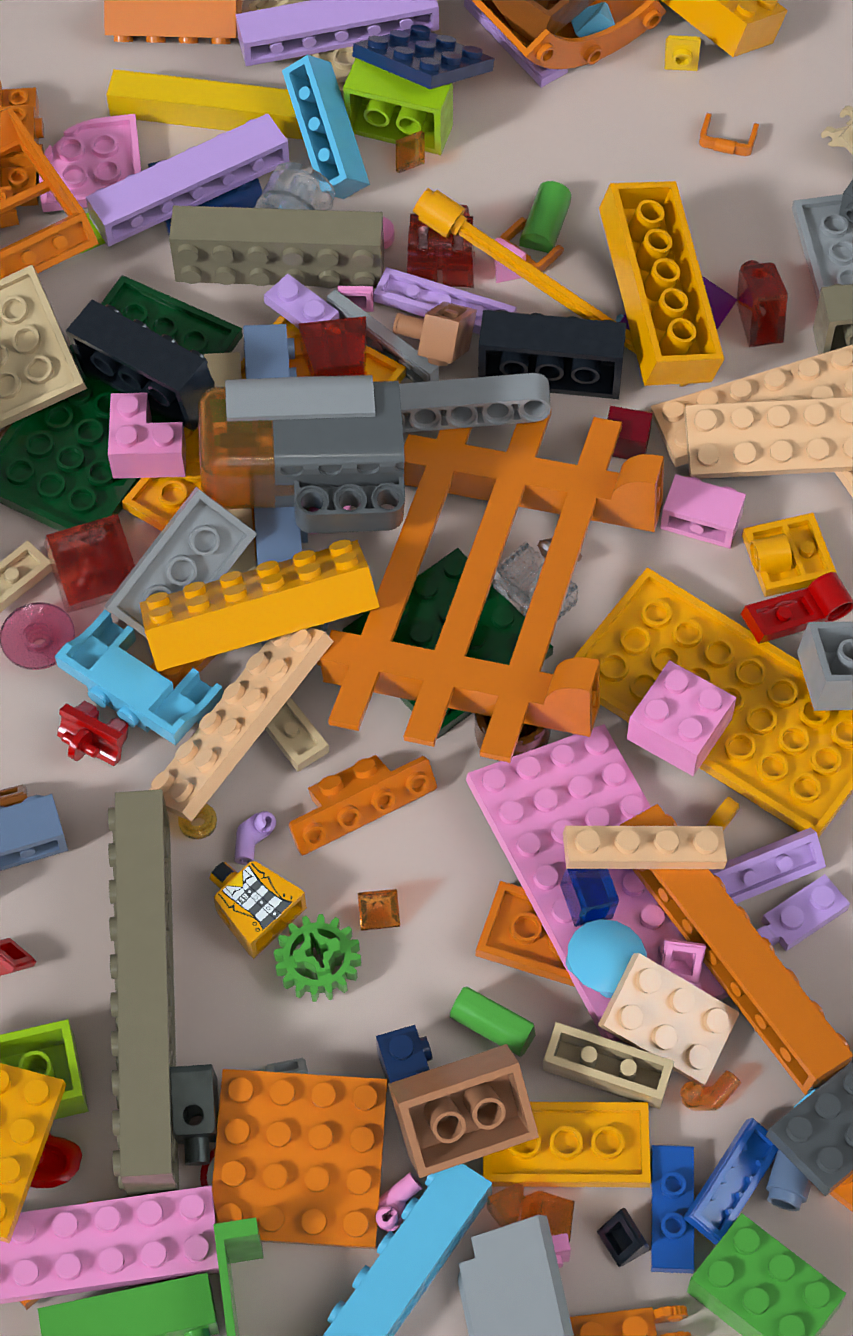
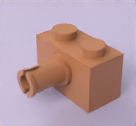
(443, 332)

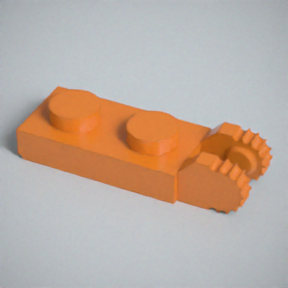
(629, 1322)

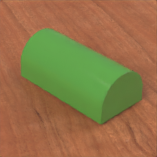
(546, 217)
(493, 1021)

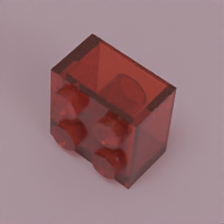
(89, 561)

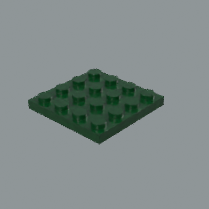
(427, 611)

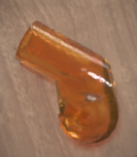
(709, 1097)

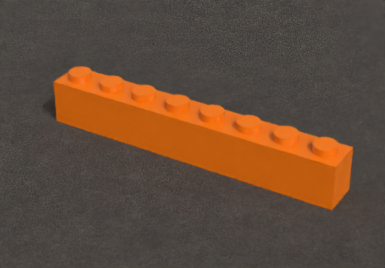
(747, 967)

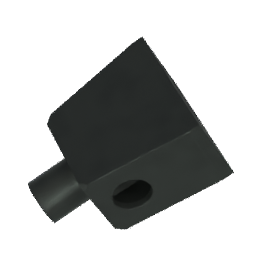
(194, 1094)

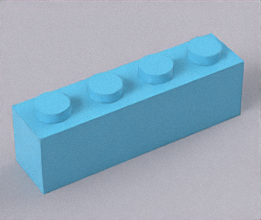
(325, 124)

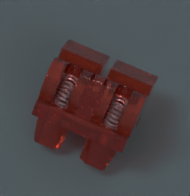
(432, 252)

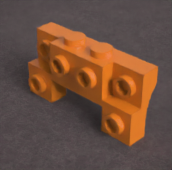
(15, 166)

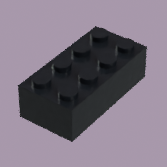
(571, 352)
(140, 361)

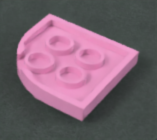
(94, 157)

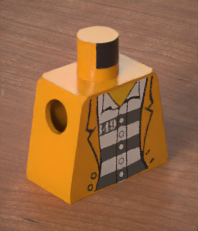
(255, 903)

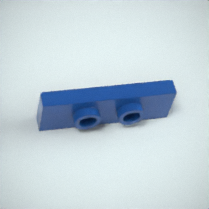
(732, 1181)
(670, 1200)

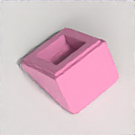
(359, 295)

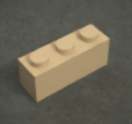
(607, 1065)

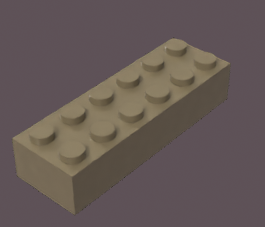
(269, 243)

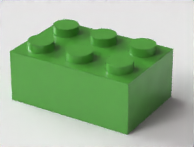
(763, 1286)

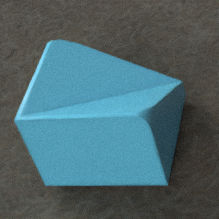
(593, 20)

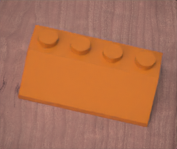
(172, 19)

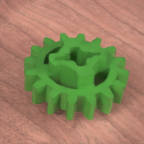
(304, 964)

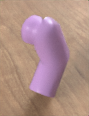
(251, 833)

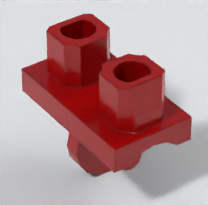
(90, 736)

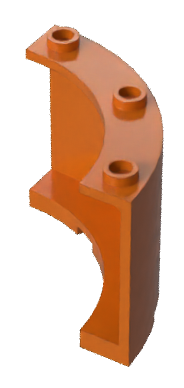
(567, 49)

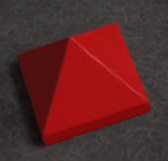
(13, 957)

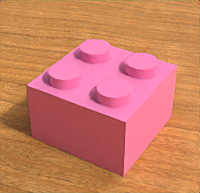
(681, 718)

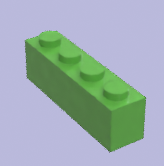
(157, 1309)

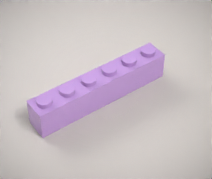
(325, 26)
(187, 179)

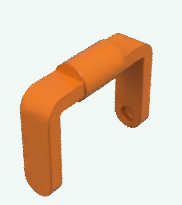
(725, 145)
(546, 261)

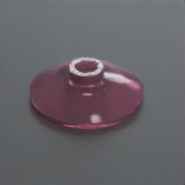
(33, 623)

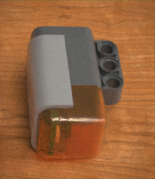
(306, 447)

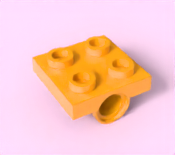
(787, 553)

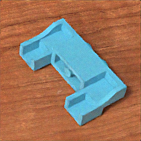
(130, 686)

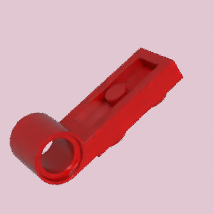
(788, 614)

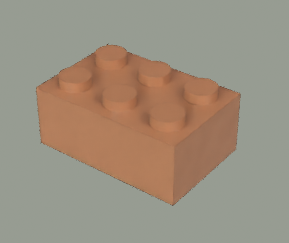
(463, 1110)

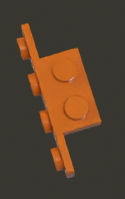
(358, 798)

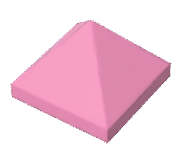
(683, 959)

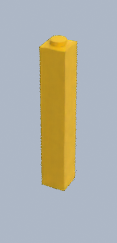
(198, 102)

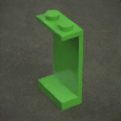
(235, 1243)

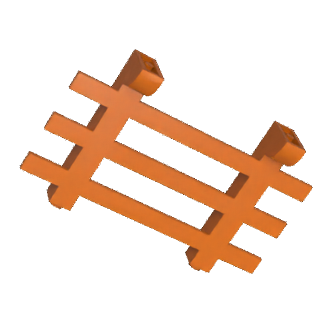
(445, 676)

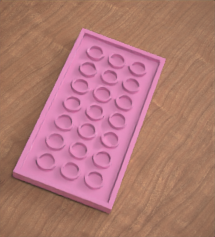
(572, 785)

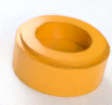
(724, 813)

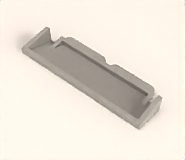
(514, 1283)

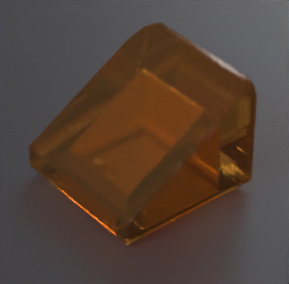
(557, 1209)

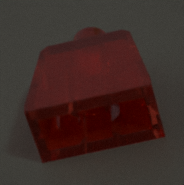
(762, 287)
(335, 346)

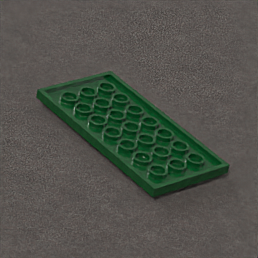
(58, 457)

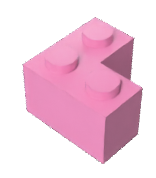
(143, 447)

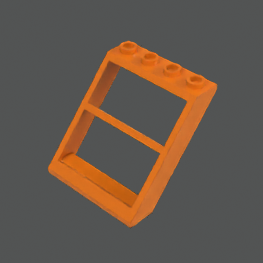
(56, 241)

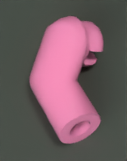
(394, 1202)

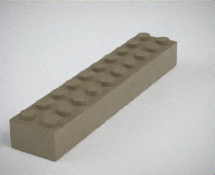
(143, 994)

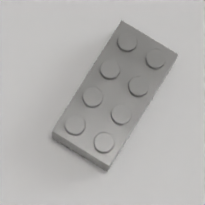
(828, 664)

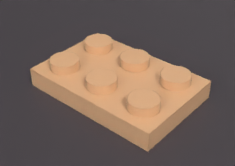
(669, 1018)

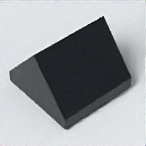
(623, 1238)

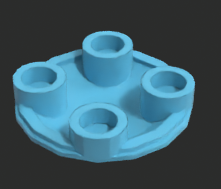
(601, 954)

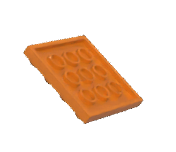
(301, 1156)

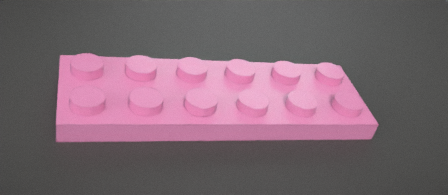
(109, 1245)

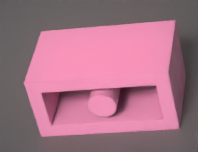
(702, 511)

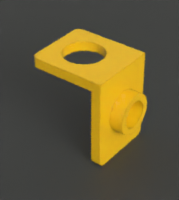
(682, 52)

